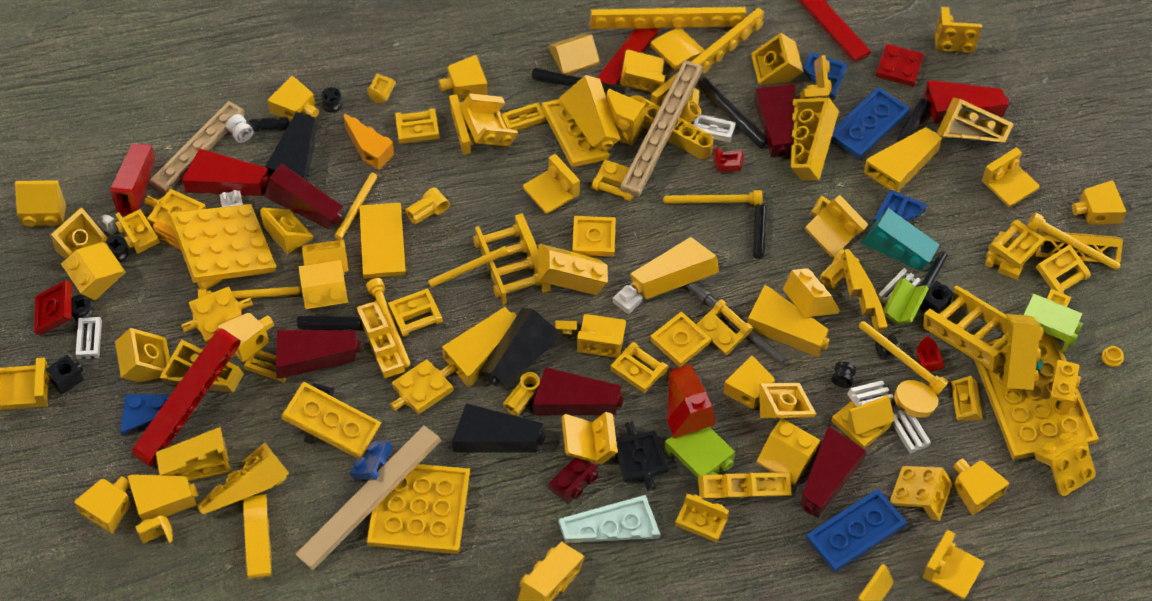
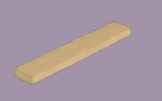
(204, 139)

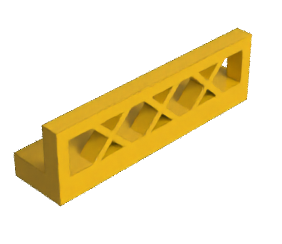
(1087, 239)

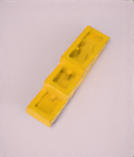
(861, 286)
(380, 339)
(744, 485)
(257, 536)

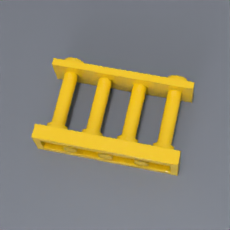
(526, 245)
(962, 340)

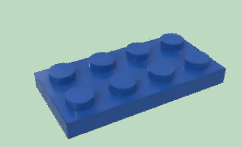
(869, 123)
(856, 530)

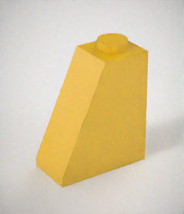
(162, 494)

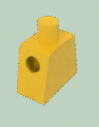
(465, 78)
(292, 98)
(1101, 205)
(250, 332)
(745, 383)
(978, 485)
(105, 503)

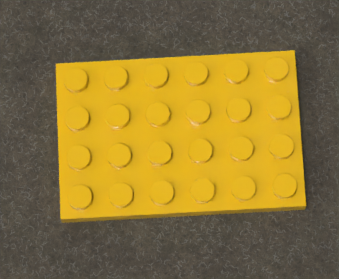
(1032, 416)

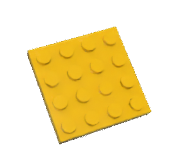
(222, 243)
(423, 511)

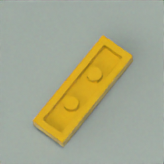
(461, 126)

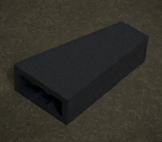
(295, 146)
(520, 346)
(496, 432)

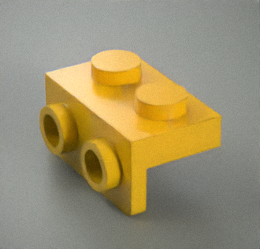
(137, 231)
(1064, 385)
(702, 517)

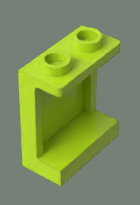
(1055, 319)
(701, 452)

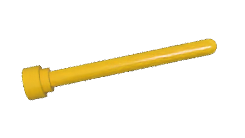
(752, 198)
(1038, 223)
(376, 289)
(258, 293)
(936, 383)

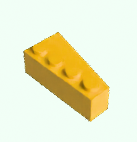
(812, 134)

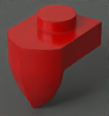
(728, 161)
(929, 355)

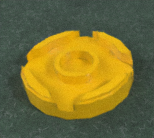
(916, 398)

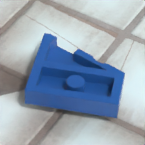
(836, 73)
(901, 205)
(140, 410)
(366, 466)

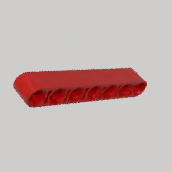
(186, 396)

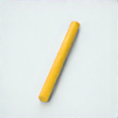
(355, 206)
(468, 266)

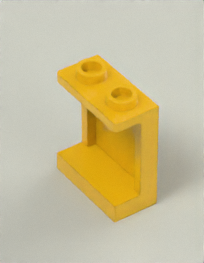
(485, 120)
(24, 386)

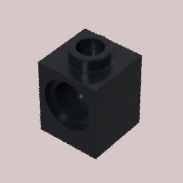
(940, 292)
(58, 369)

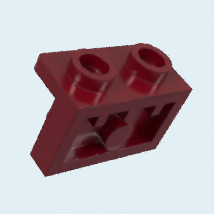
(573, 479)

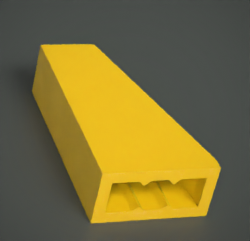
(591, 112)
(903, 160)
(674, 269)
(784, 322)
(475, 346)

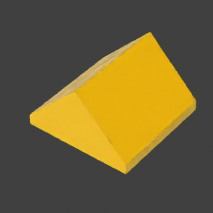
(575, 53)
(285, 228)
(76, 233)
(784, 401)

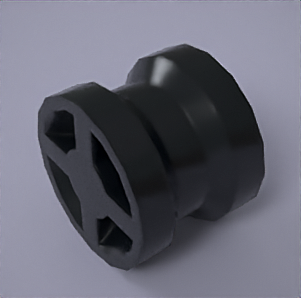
(331, 99)
(121, 251)
(81, 312)
(881, 351)
(843, 374)

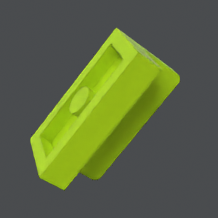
(904, 302)

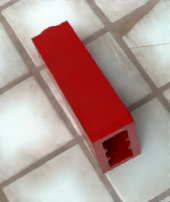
(941, 94)
(219, 173)
(133, 179)

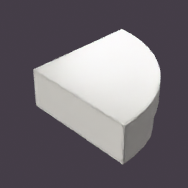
(108, 224)

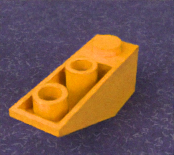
(370, 145)

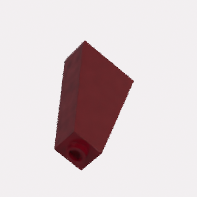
(776, 117)
(302, 198)
(313, 350)
(575, 395)
(832, 469)

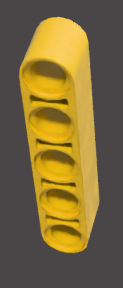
(684, 133)

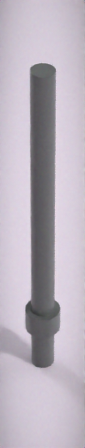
(705, 297)

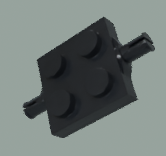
(640, 456)

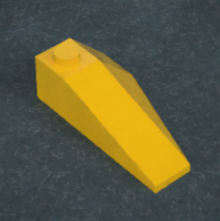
(258, 474)

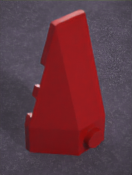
(687, 403)

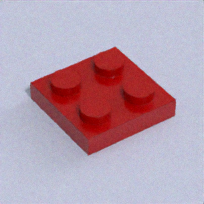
(899, 65)
(53, 307)

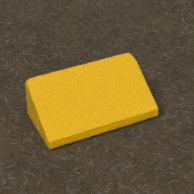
(966, 399)
(870, 415)
(877, 586)

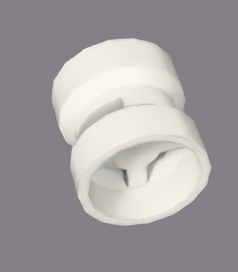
(239, 128)

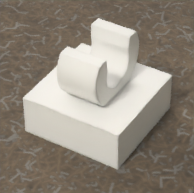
(231, 199)
(627, 299)

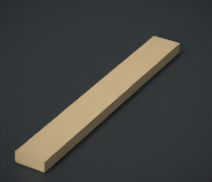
(661, 128)
(368, 498)

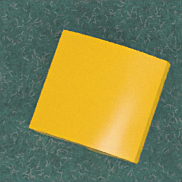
(676, 47)

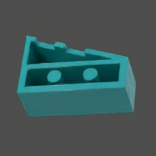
(900, 240)

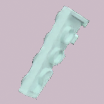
(617, 521)

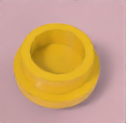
(1112, 356)

